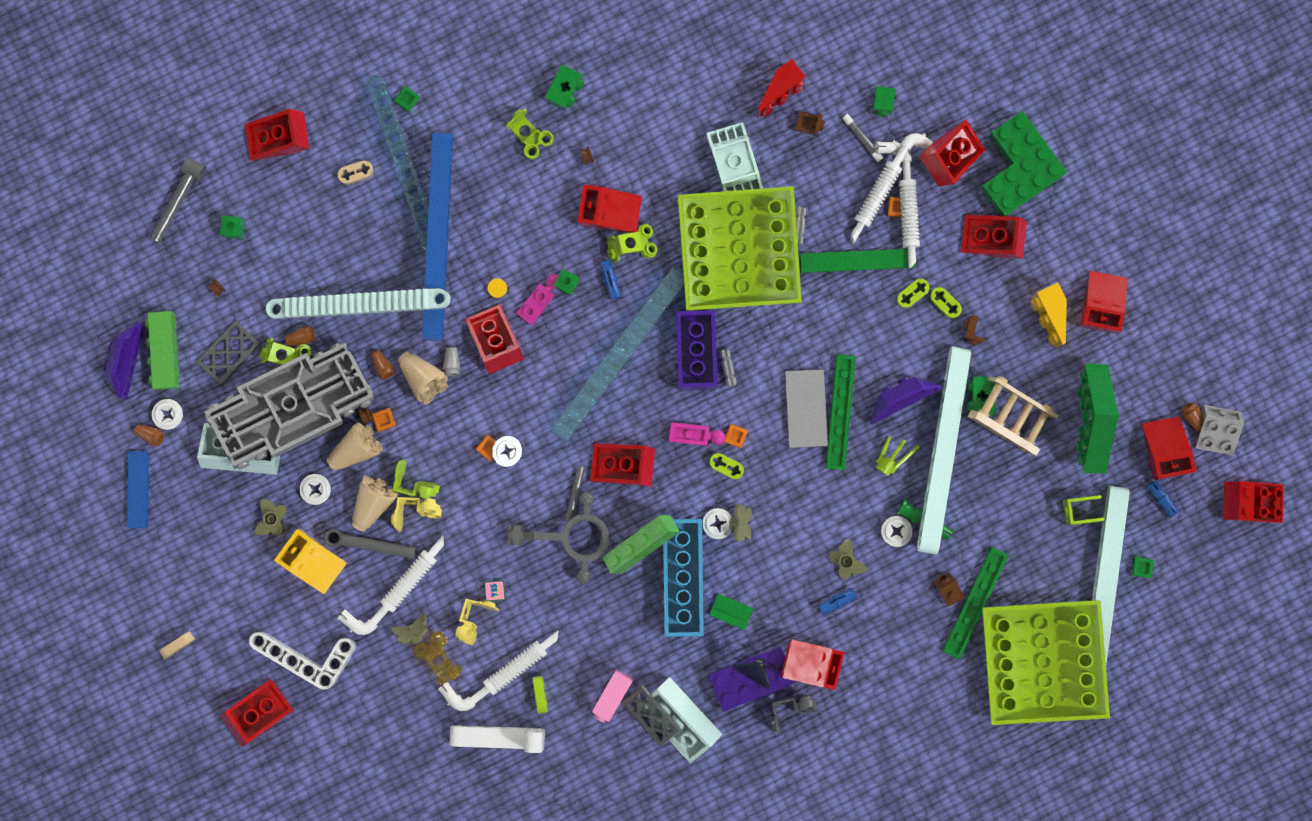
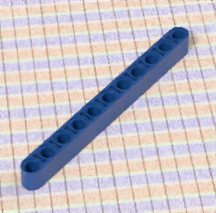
(438, 231)

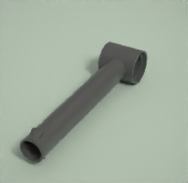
(192, 171)
(371, 545)

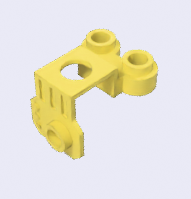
(427, 508)
(468, 631)

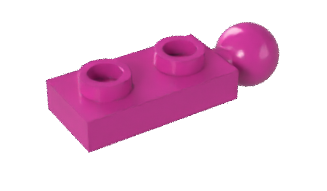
(538, 300)
(695, 434)

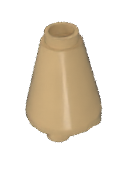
(422, 377)
(354, 447)
(371, 502)

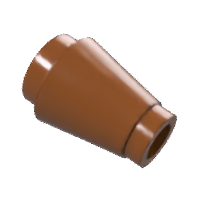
(303, 335)
(382, 366)
(1193, 415)
(150, 435)

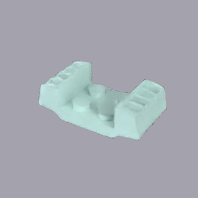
(734, 158)

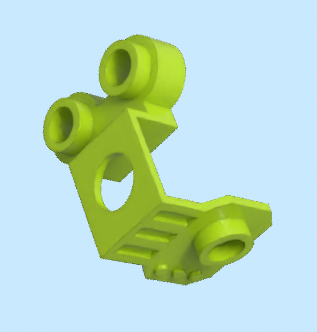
(535, 137)
(617, 244)
(269, 352)
(421, 488)

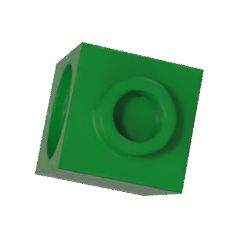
(883, 101)
(232, 227)
(567, 283)

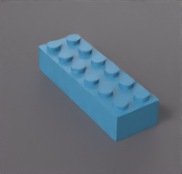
(684, 580)

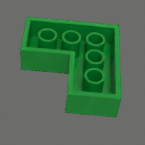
(1030, 162)
(1098, 418)

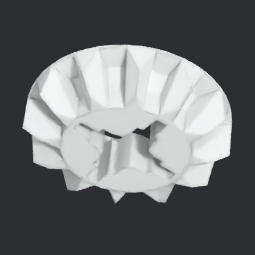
(167, 405)
(513, 455)
(305, 489)
(710, 518)
(906, 531)

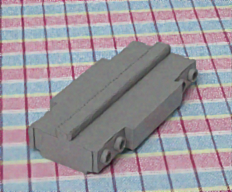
(289, 405)

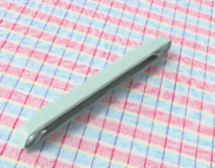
(358, 303)

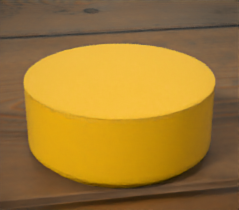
(497, 288)

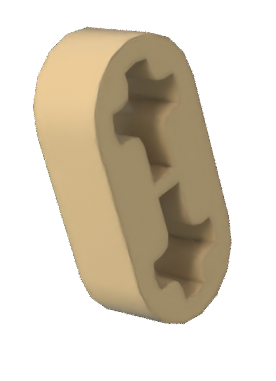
(357, 177)
(177, 645)

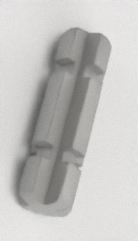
(800, 223)
(727, 368)

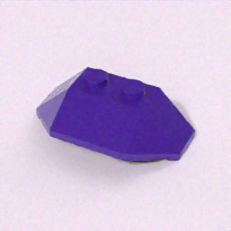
(123, 359)
(901, 396)

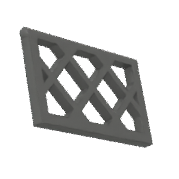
(212, 351)
(635, 697)

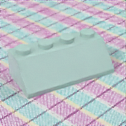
(213, 456)
(697, 730)

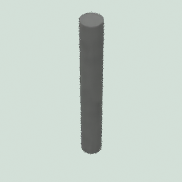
(575, 493)

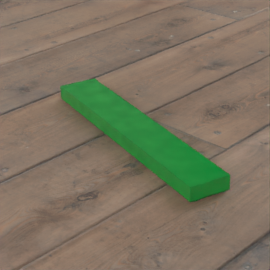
(854, 261)
(840, 412)
(975, 602)

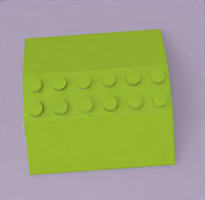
(740, 248)
(1046, 662)

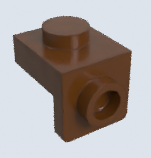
(809, 123)
(969, 326)
(948, 589)

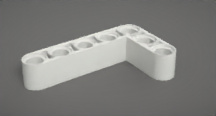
(302, 661)
(529, 739)

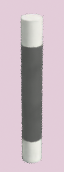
(862, 137)

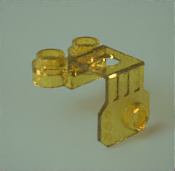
(445, 671)

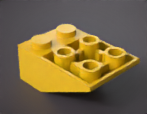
(1052, 310)
(310, 561)

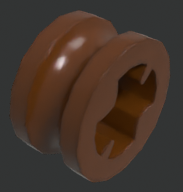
(587, 155)
(216, 287)
(365, 415)

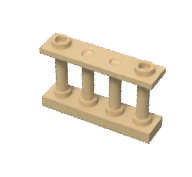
(997, 425)

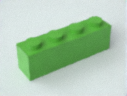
(163, 350)
(640, 544)

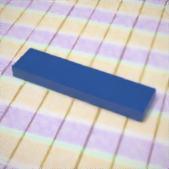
(138, 489)

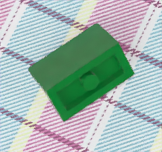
(731, 611)

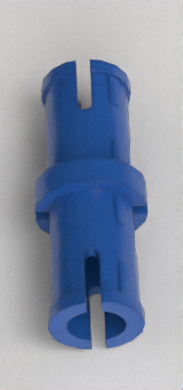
(614, 292)
(1162, 499)
(837, 601)

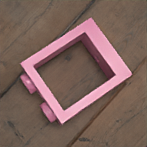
(612, 696)

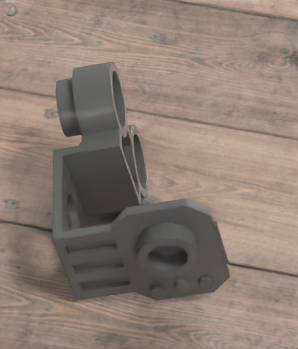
(805, 705)

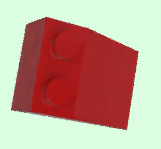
(277, 135)
(952, 154)
(994, 236)
(494, 339)
(622, 464)
(256, 713)

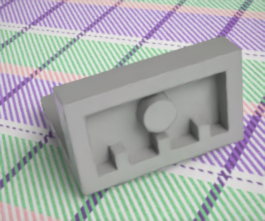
(1220, 430)

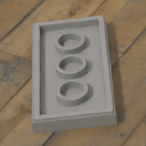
(806, 408)

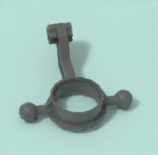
(516, 536)

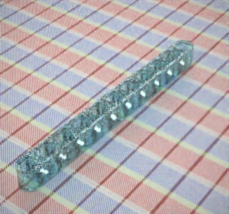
(397, 147)
(619, 354)

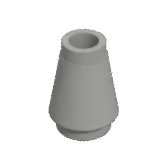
(451, 362)

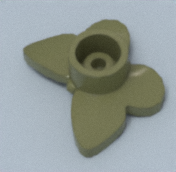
(271, 518)
(739, 523)
(846, 561)
(411, 633)

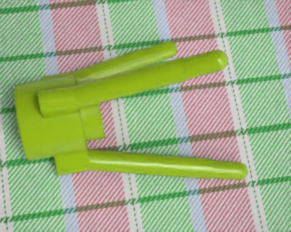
(887, 464)

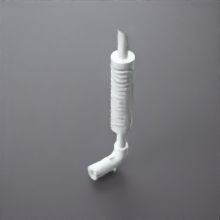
(885, 182)
(908, 200)
(396, 594)
(502, 677)

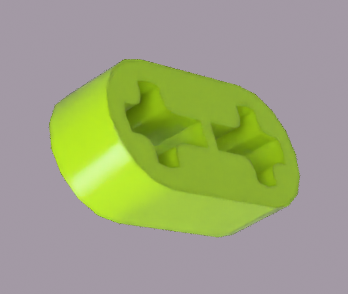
(915, 297)
(942, 306)
(723, 470)
(540, 694)

